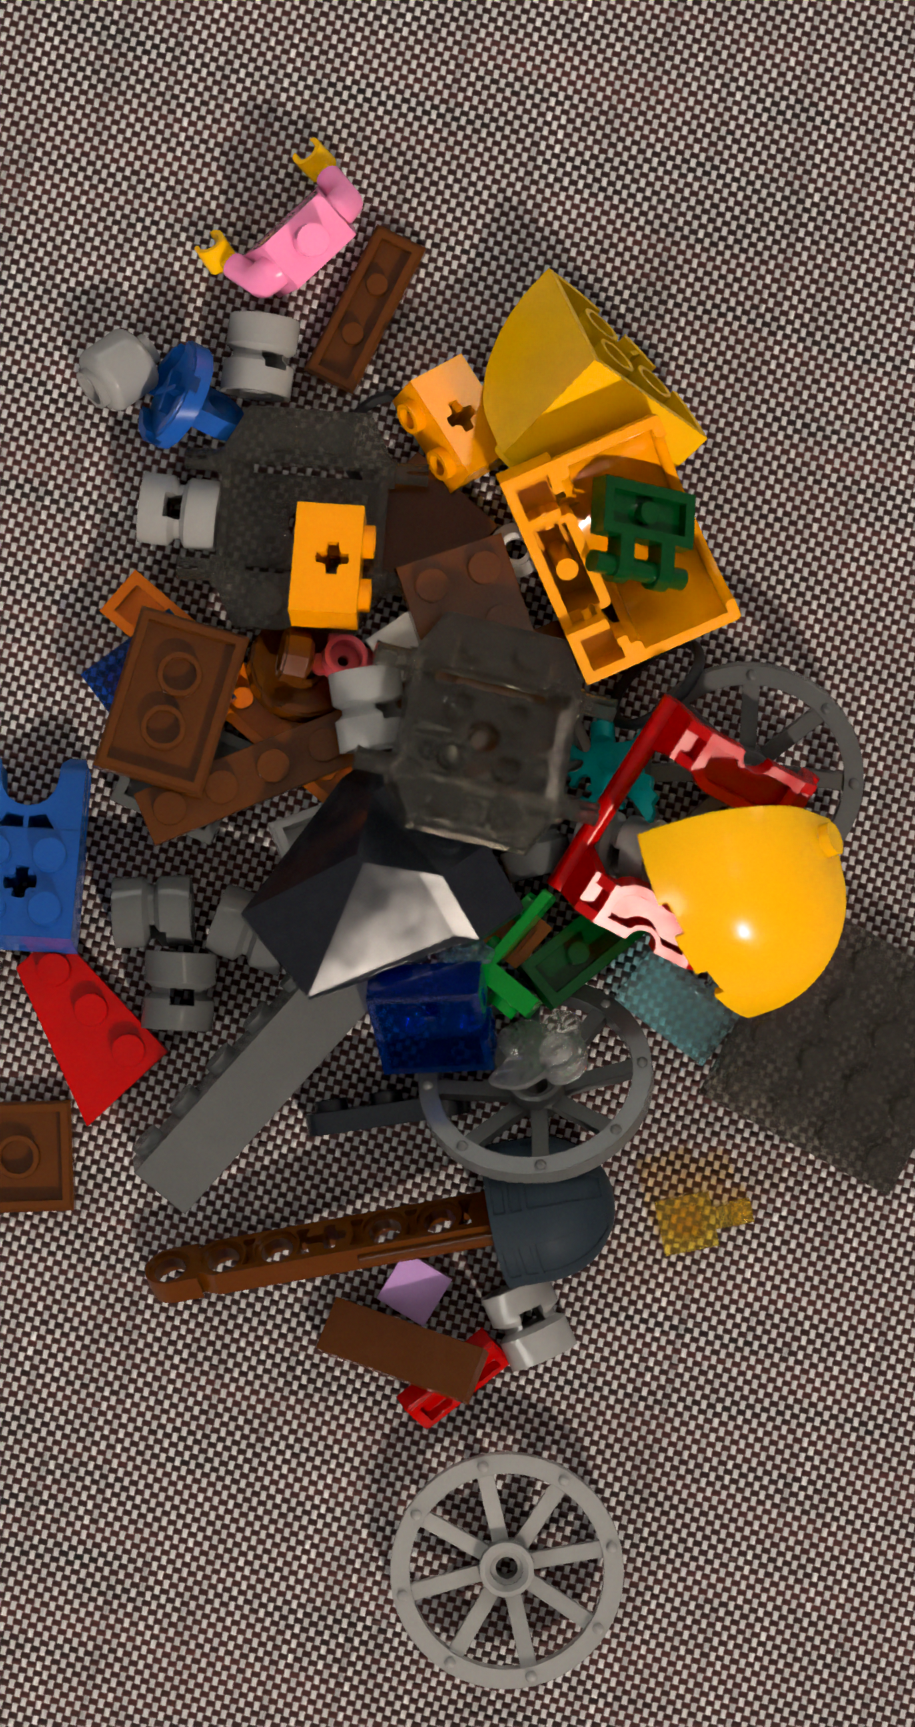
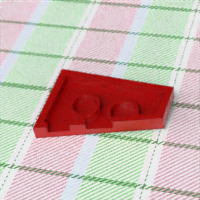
(88, 1029)

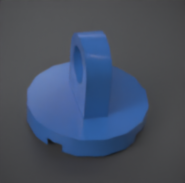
(187, 400)

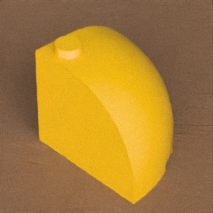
(567, 380)
(753, 898)

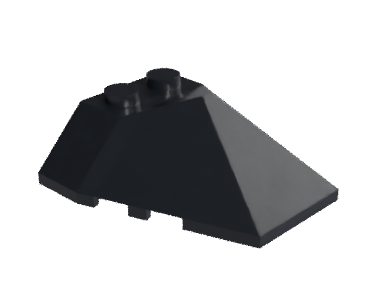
(373, 894)

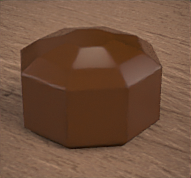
(295, 655)

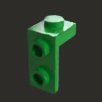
(506, 992)

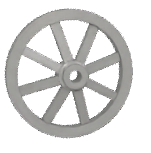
(506, 1585)

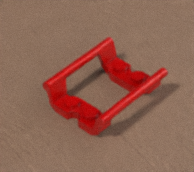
(717, 769)

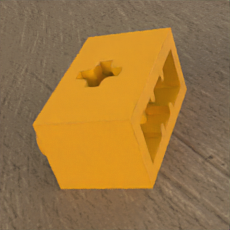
(447, 398)
(325, 534)

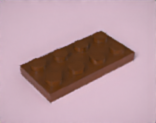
(472, 582)

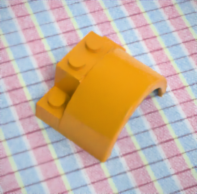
(553, 515)

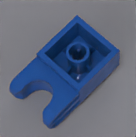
(49, 849)

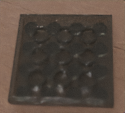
(833, 1063)

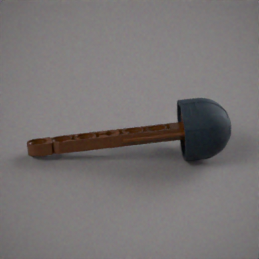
(536, 1228)

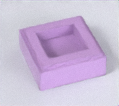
(414, 1289)

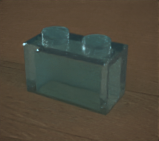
(676, 1006)

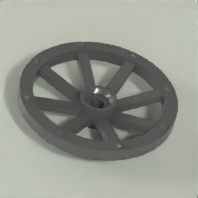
(822, 709)
(543, 1167)

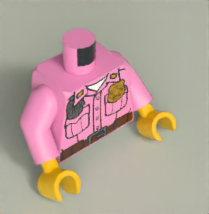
(300, 240)

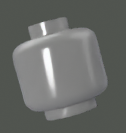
(118, 369)

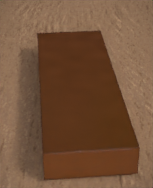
(365, 310)
(402, 1350)

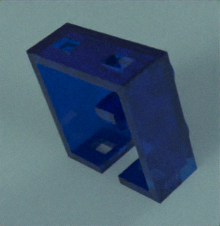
(432, 1018)

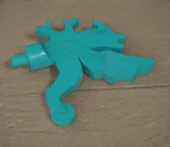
(603, 761)

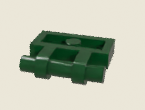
(646, 516)

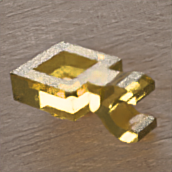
(691, 1222)

